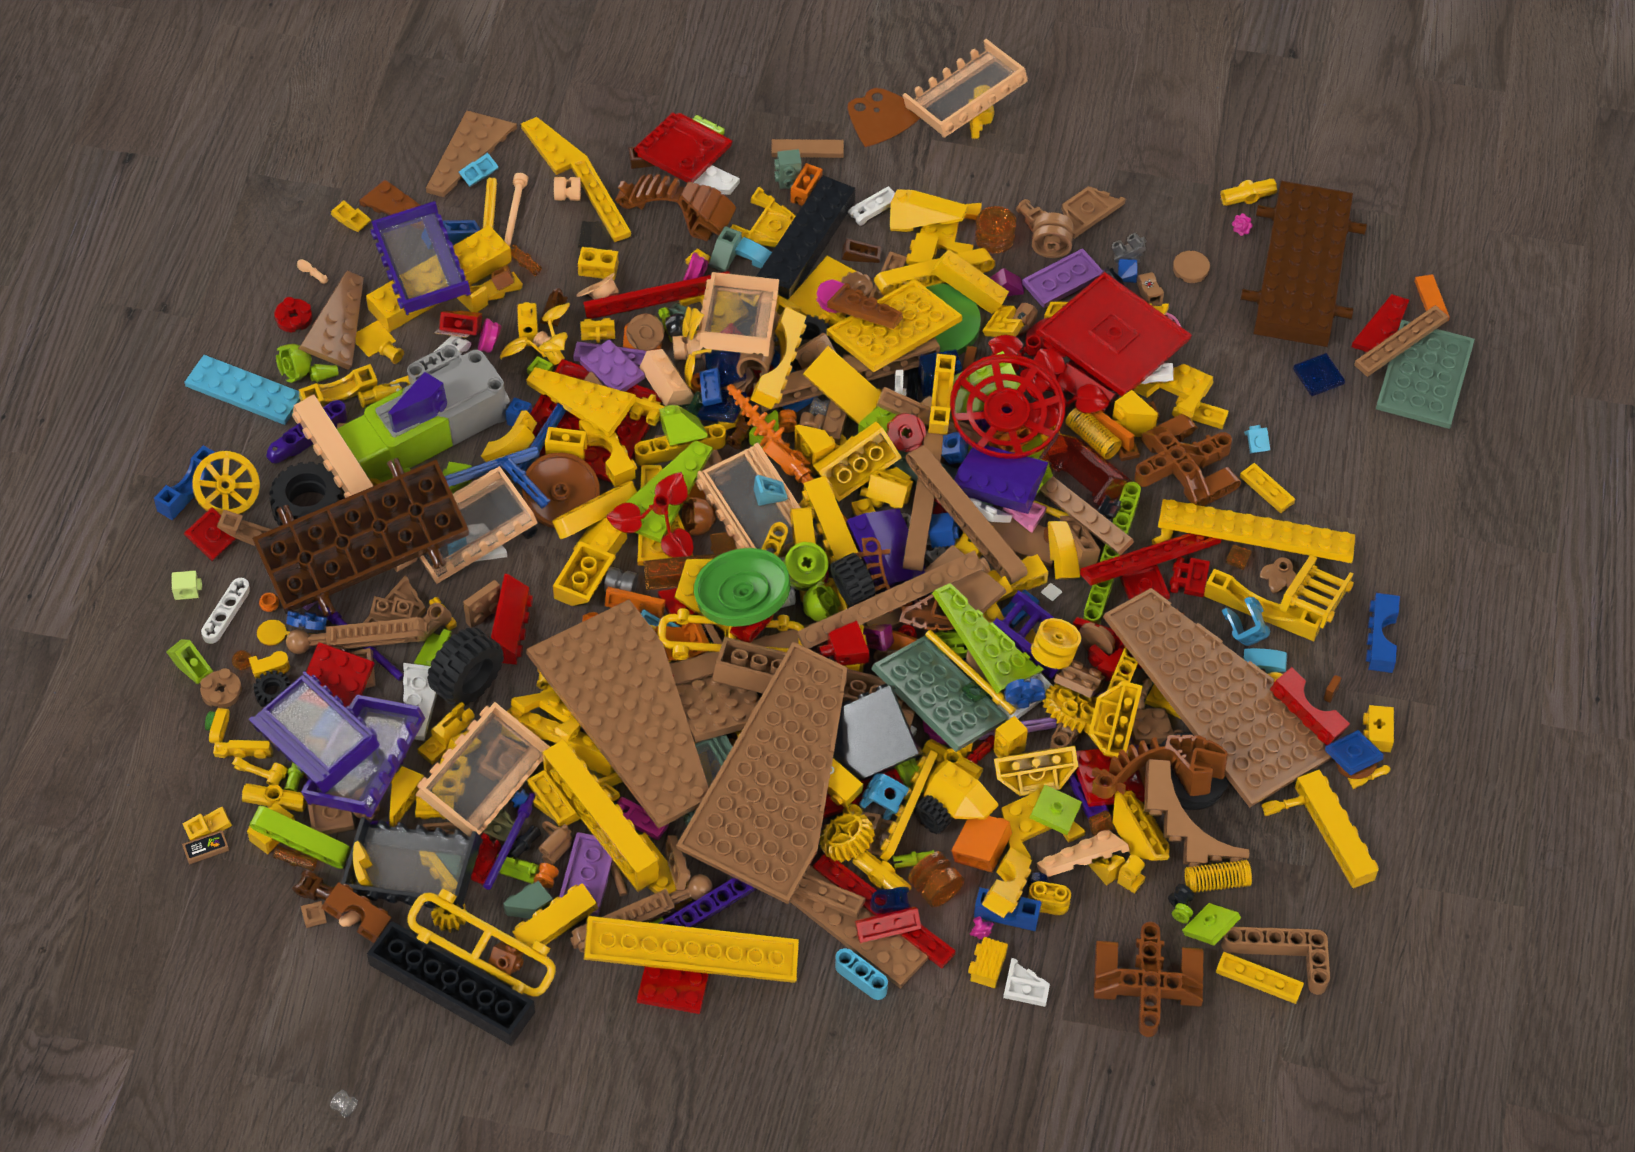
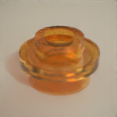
(238, 656)

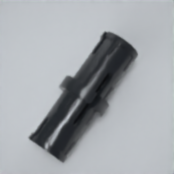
(524, 842)

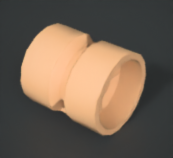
(567, 188)
(683, 347)

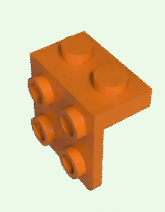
(686, 633)

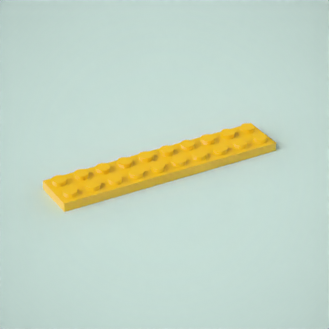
(1257, 530)
(691, 949)

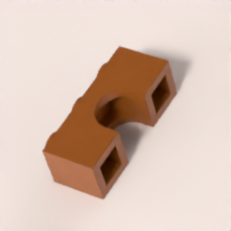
(344, 899)

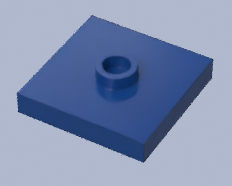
(1354, 752)

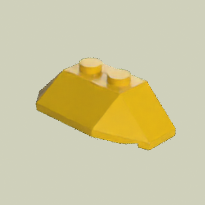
(1115, 718)
(1032, 770)
(959, 792)
(1139, 828)

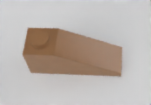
(1085, 545)

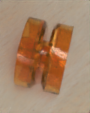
(995, 229)

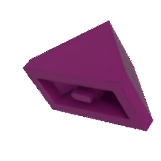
(1009, 281)
(879, 636)

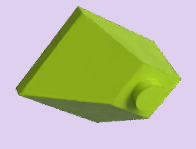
(680, 425)

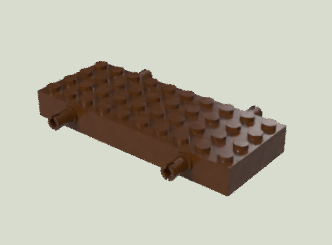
(1303, 264)
(361, 536)

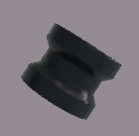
(1181, 895)

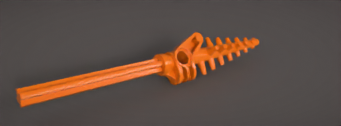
(790, 460)

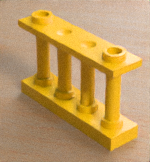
(1304, 579)

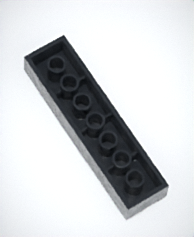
(808, 235)
(451, 983)

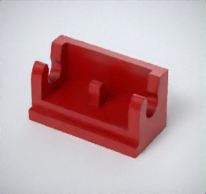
(485, 859)

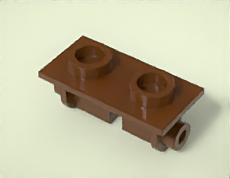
(554, 300)

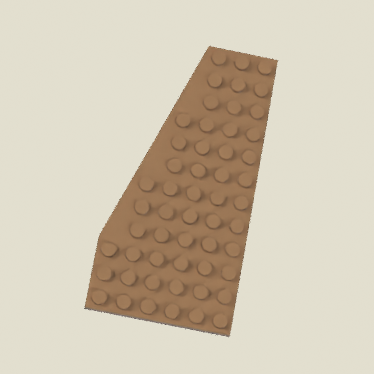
(1218, 696)
(627, 702)
(772, 789)

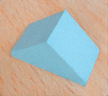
(768, 490)

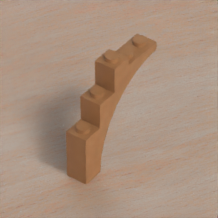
(1177, 825)

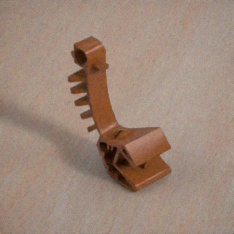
(702, 206)
(924, 614)
(1190, 756)

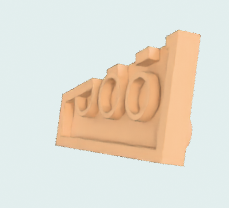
(1082, 853)

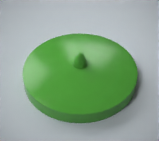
(966, 331)
(742, 587)

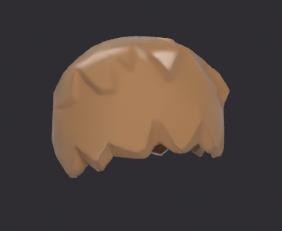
(859, 281)

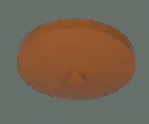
(564, 481)

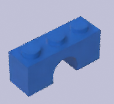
(1024, 915)

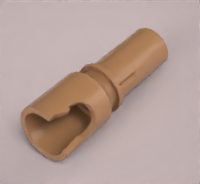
(758, 361)

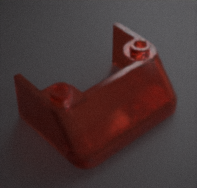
(1085, 465)

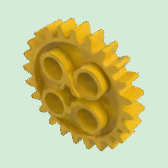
(1069, 707)

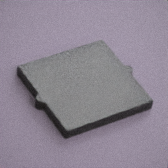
(594, 235)

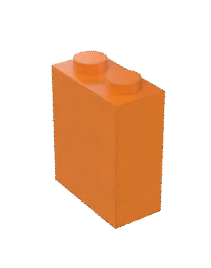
(982, 842)

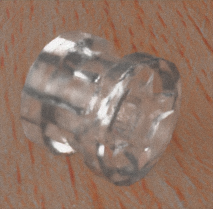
(819, 406)
(343, 1103)

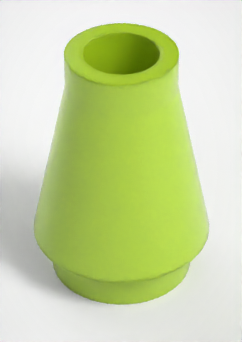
(322, 372)

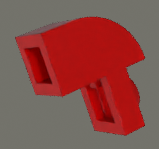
(1103, 662)

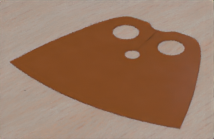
(882, 125)

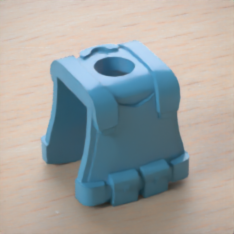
(1254, 634)
(875, 792)

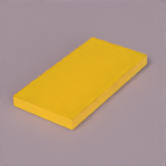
(806, 295)
(843, 385)

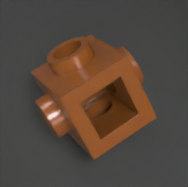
(506, 958)

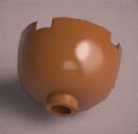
(697, 516)

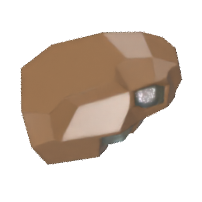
(1028, 315)

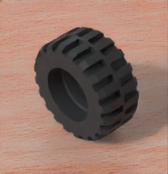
(300, 480)
(465, 666)

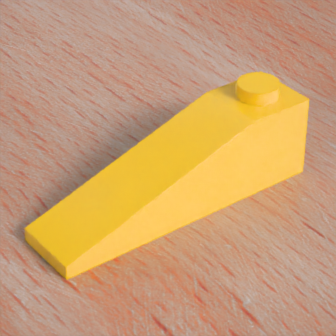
(918, 209)

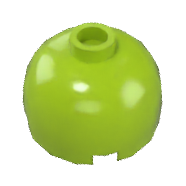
(293, 362)
(820, 602)

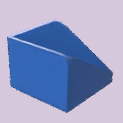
(1127, 270)

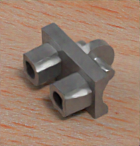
(1129, 251)

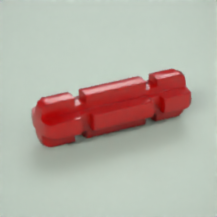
(981, 750)

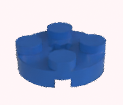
(308, 620)
(1024, 693)

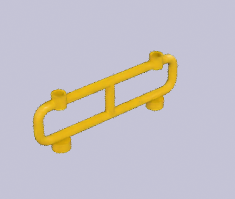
(681, 649)
(445, 900)

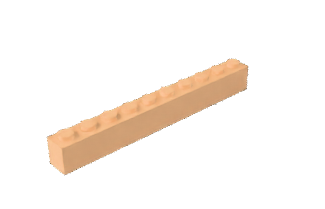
(333, 450)

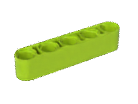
(300, 837)

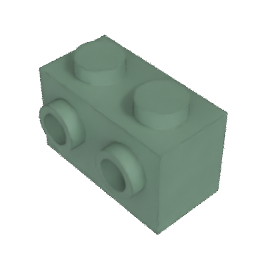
(788, 167)

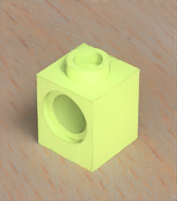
(186, 585)

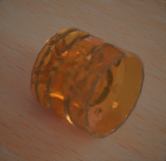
(936, 879)

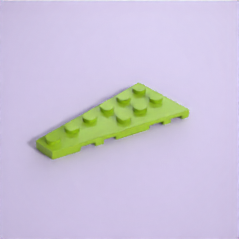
(689, 463)
(985, 641)

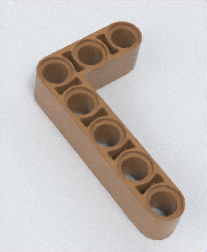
(1285, 947)

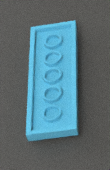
(243, 389)

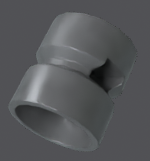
(616, 579)

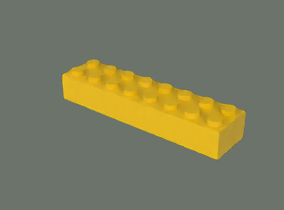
(478, 258)
(601, 815)

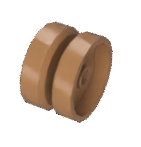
(1052, 235)

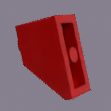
(461, 322)

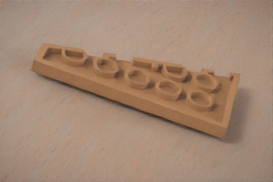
(473, 139)
(336, 325)

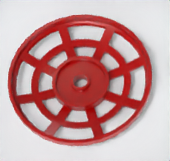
(1009, 398)

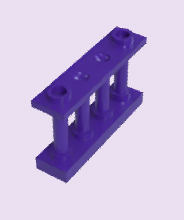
(1038, 614)

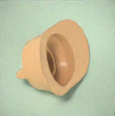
(601, 289)

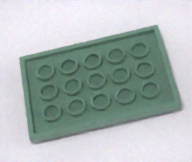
(1427, 378)
(934, 691)

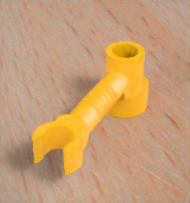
(273, 776)

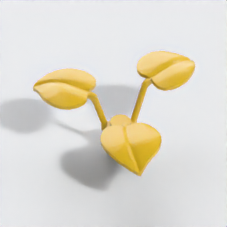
(690, 324)
(548, 349)

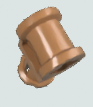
(1029, 212)

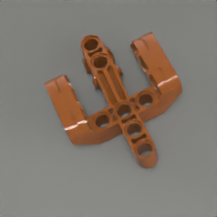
(1181, 457)
(1110, 980)

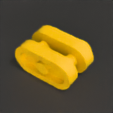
(1054, 897)

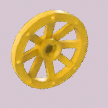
(229, 480)

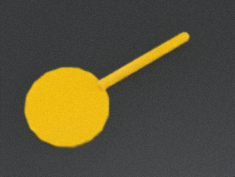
(272, 632)

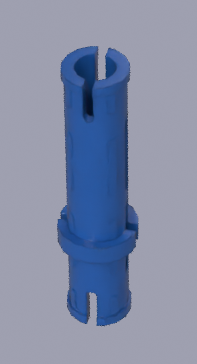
(541, 499)

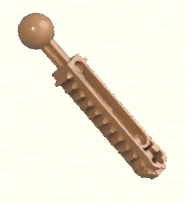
(361, 635)
(651, 907)

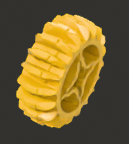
(847, 836)

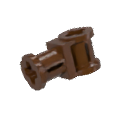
(740, 434)
(312, 886)

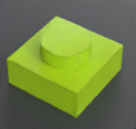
(540, 363)

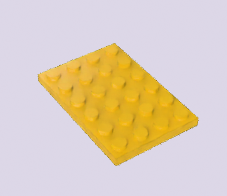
(877, 345)

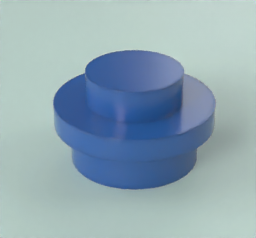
(520, 798)

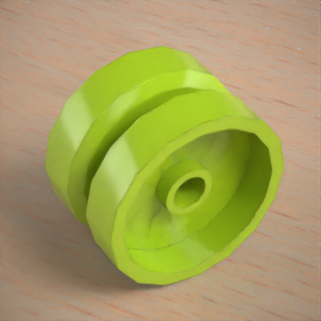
(811, 556)

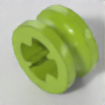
(1182, 913)

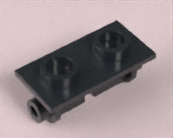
(1109, 507)

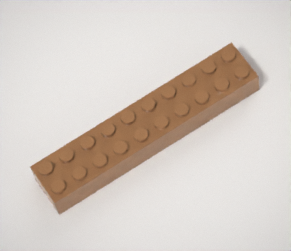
(754, 666)

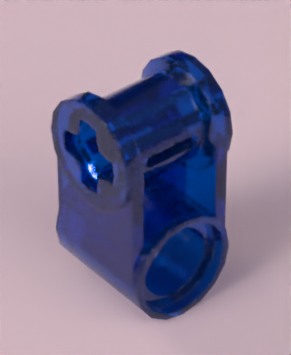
(895, 900)

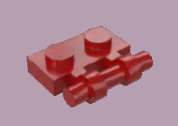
(1196, 576)

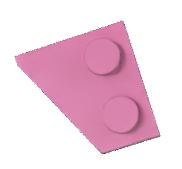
(1029, 520)

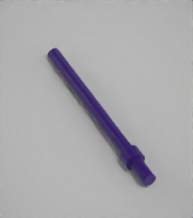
(336, 619)
(523, 813)

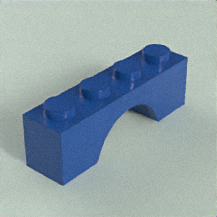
(173, 499)
(1382, 652)

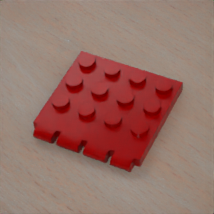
(682, 147)

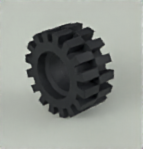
(266, 682)
(932, 814)

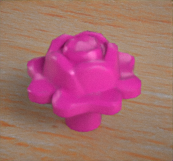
(1242, 224)
(981, 928)

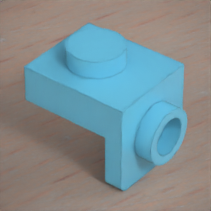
(1258, 439)

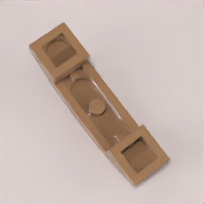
(240, 529)

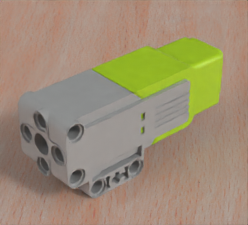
(473, 404)

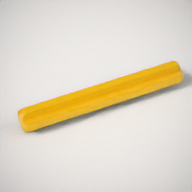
(490, 199)

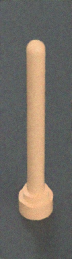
(520, 182)

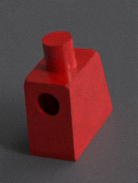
(846, 645)

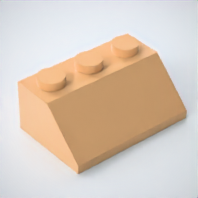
(665, 378)

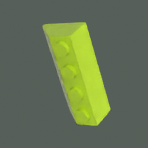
(974, 379)

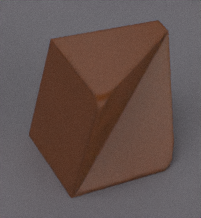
(502, 277)

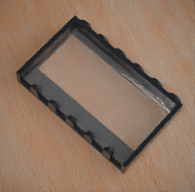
(413, 862)

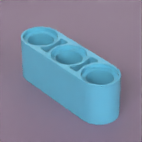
(866, 982)

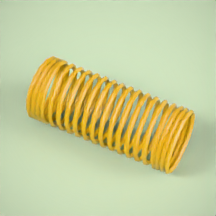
(1082, 422)
(1244, 873)

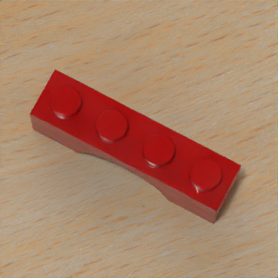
(1324, 724)

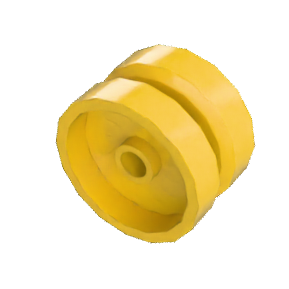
(1056, 643)

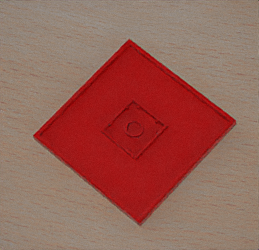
(1113, 334)

